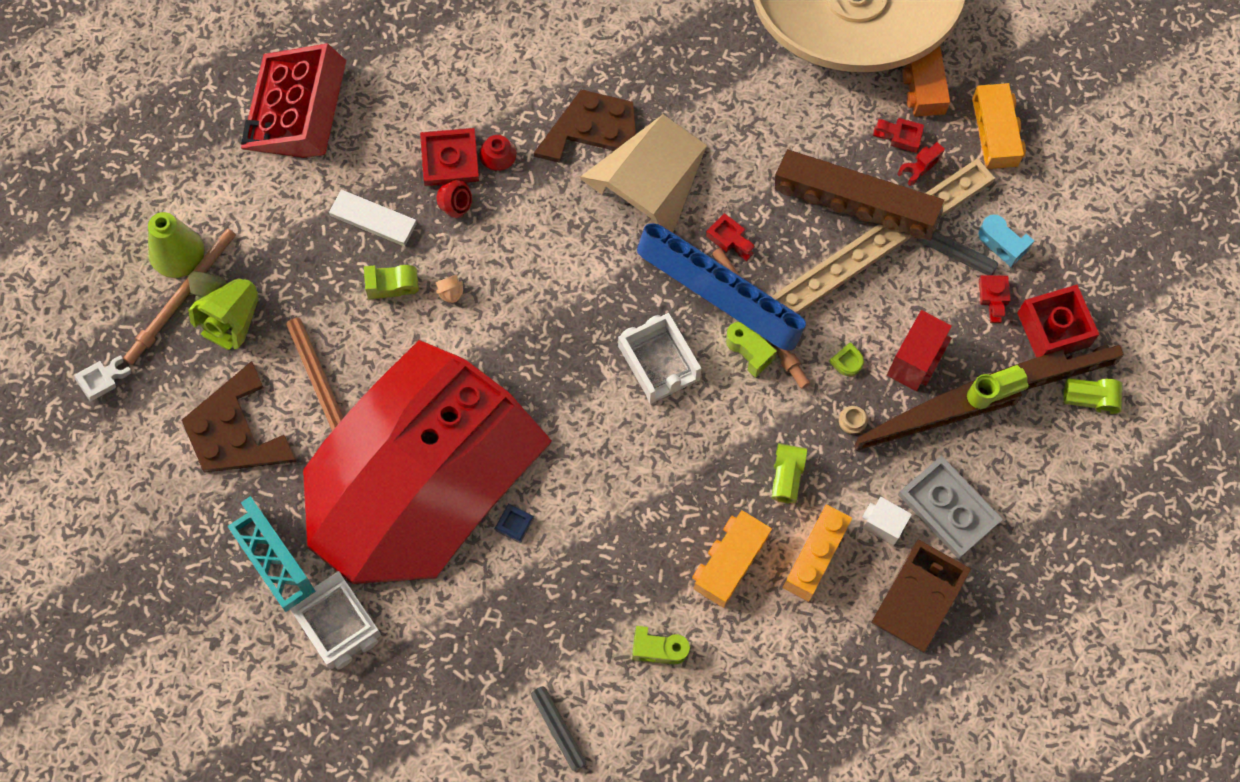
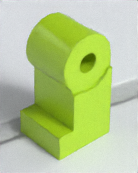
(390, 281)
(751, 347)
(659, 649)

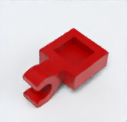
(904, 133)
(925, 161)
(728, 235)
(996, 294)

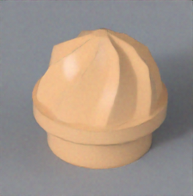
(450, 289)

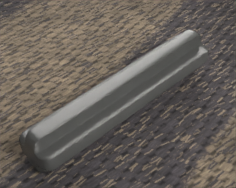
(961, 253)
(558, 728)

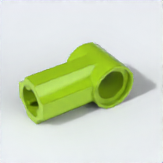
(998, 386)
(1101, 395)
(789, 467)

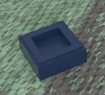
(514, 523)

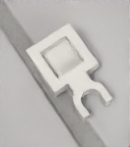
(99, 379)

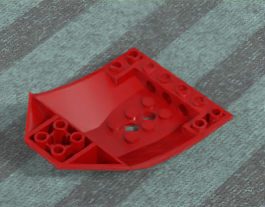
(403, 507)

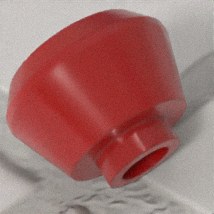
(497, 153)
(454, 198)

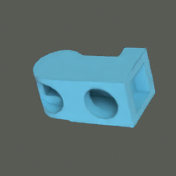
(1003, 240)

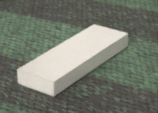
(372, 218)

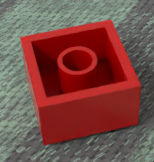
(1058, 322)
(920, 351)

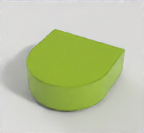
(848, 361)

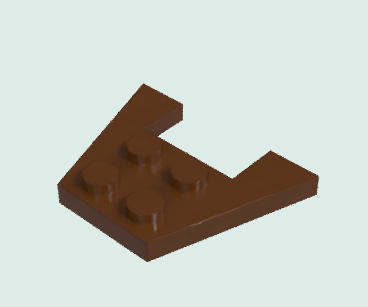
(591, 121)
(222, 433)

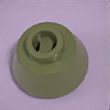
(204, 283)

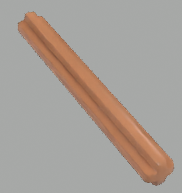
(315, 372)

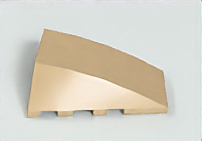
(652, 170)

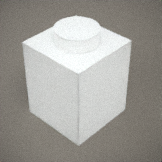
(885, 520)

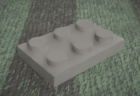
(950, 507)

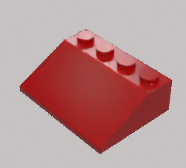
(300, 97)

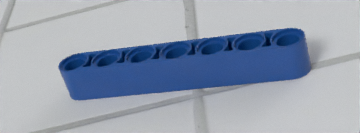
(721, 286)

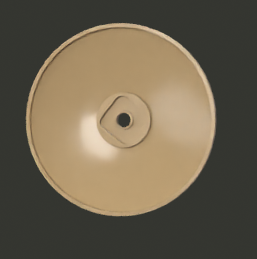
(860, 33)

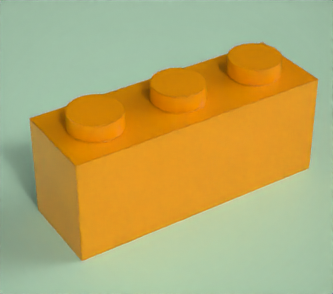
(998, 126)
(817, 553)
(731, 558)

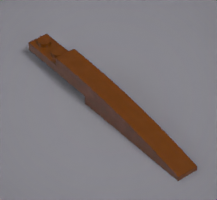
(954, 405)

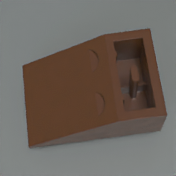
(921, 595)

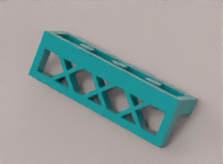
(275, 546)

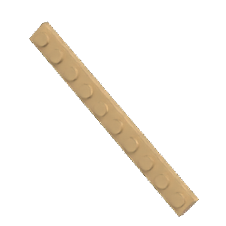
(876, 243)

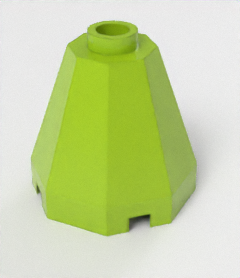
(223, 309)

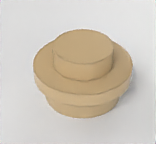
(853, 420)

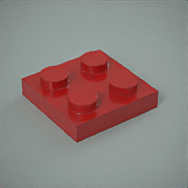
(449, 156)

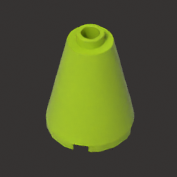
(173, 246)

